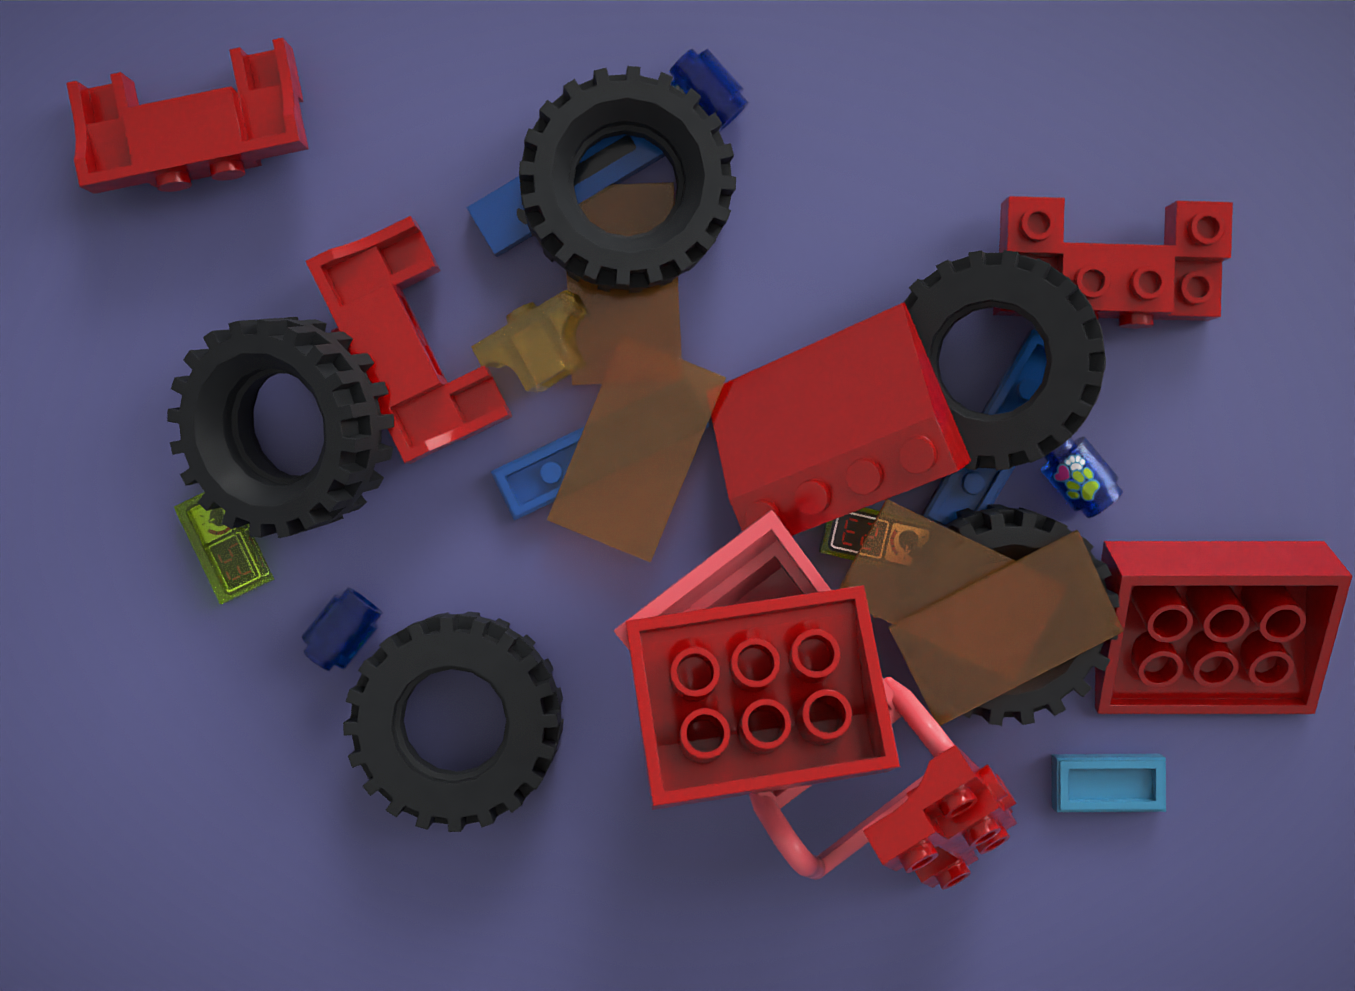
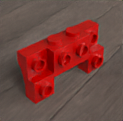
(191, 134)
(1130, 279)
(366, 299)
(945, 821)

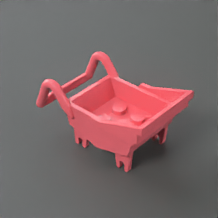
(770, 565)

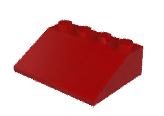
(836, 426)
(1220, 626)
(760, 697)

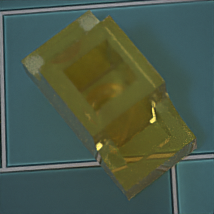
(538, 342)

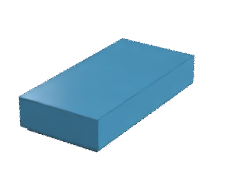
(1108, 782)

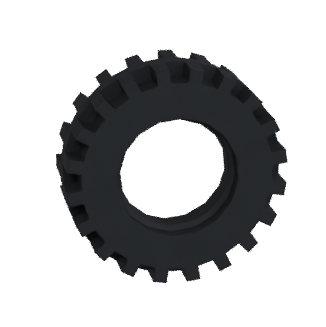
(640, 109)
(1070, 340)
(221, 435)
(1017, 535)
(528, 701)

